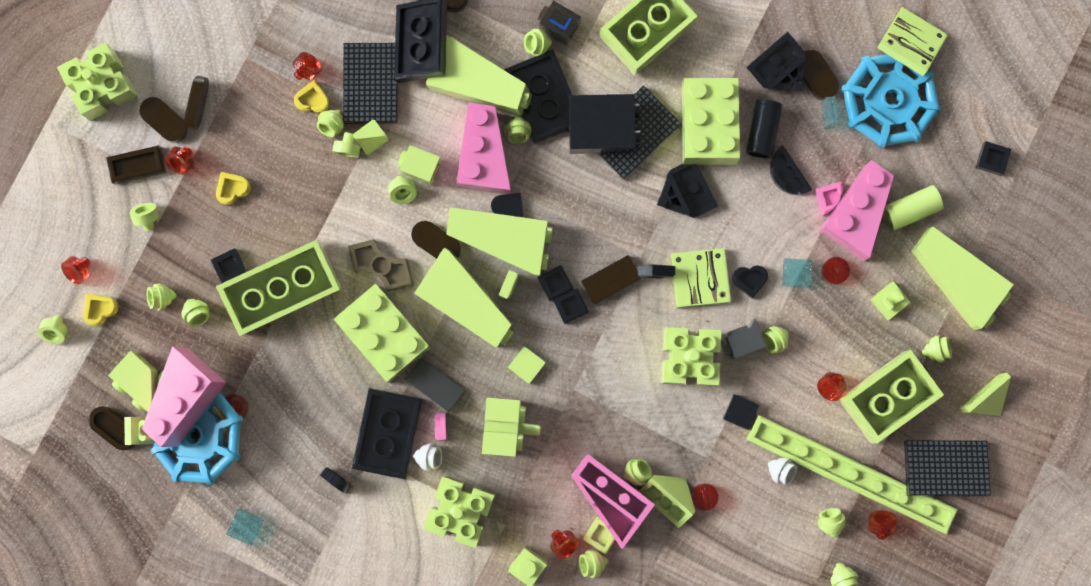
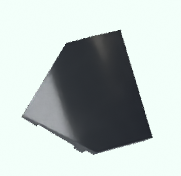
(780, 65)
(686, 192)

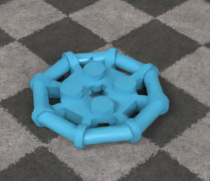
(880, 110)
(207, 447)

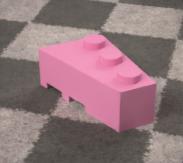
(482, 153)
(860, 211)
(181, 397)
(613, 499)

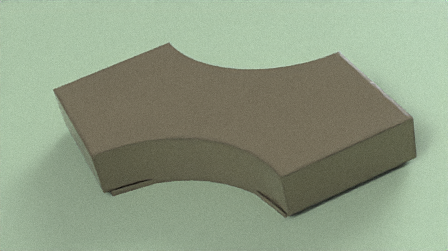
(393, 272)

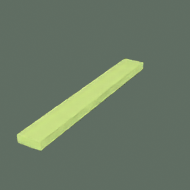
(850, 474)

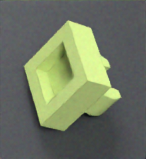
(890, 300)
(133, 431)

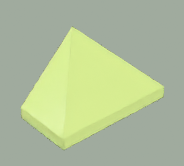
(990, 398)
(670, 497)

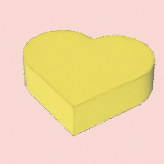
(312, 98)
(231, 188)
(98, 308)

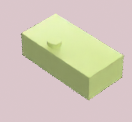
(279, 287)

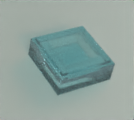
(830, 112)
(797, 273)
(245, 527)

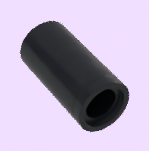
(764, 128)

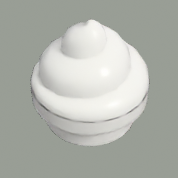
(428, 457)
(782, 470)

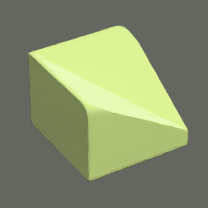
(370, 137)

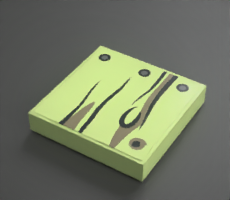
(912, 41)
(700, 278)

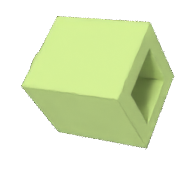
(419, 165)
(527, 566)

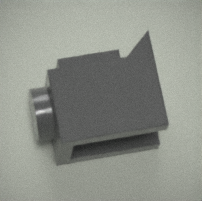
(743, 340)

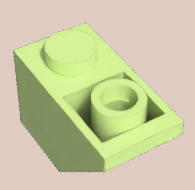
(136, 378)

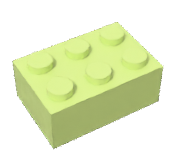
(646, 30)
(710, 121)
(382, 333)
(891, 397)

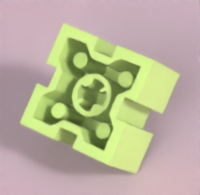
(97, 81)
(691, 356)
(505, 427)
(459, 511)

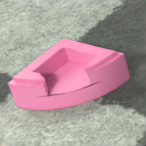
(828, 197)
(441, 426)

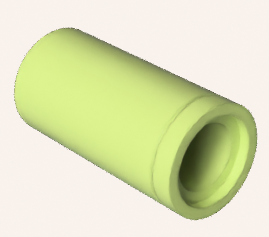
(912, 208)

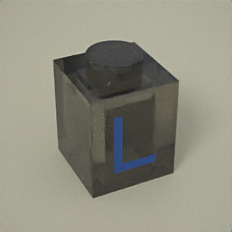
(559, 22)

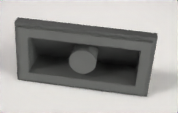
(435, 385)

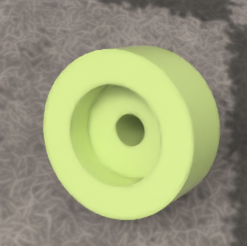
(346, 147)
(402, 190)
(145, 215)
(53, 330)

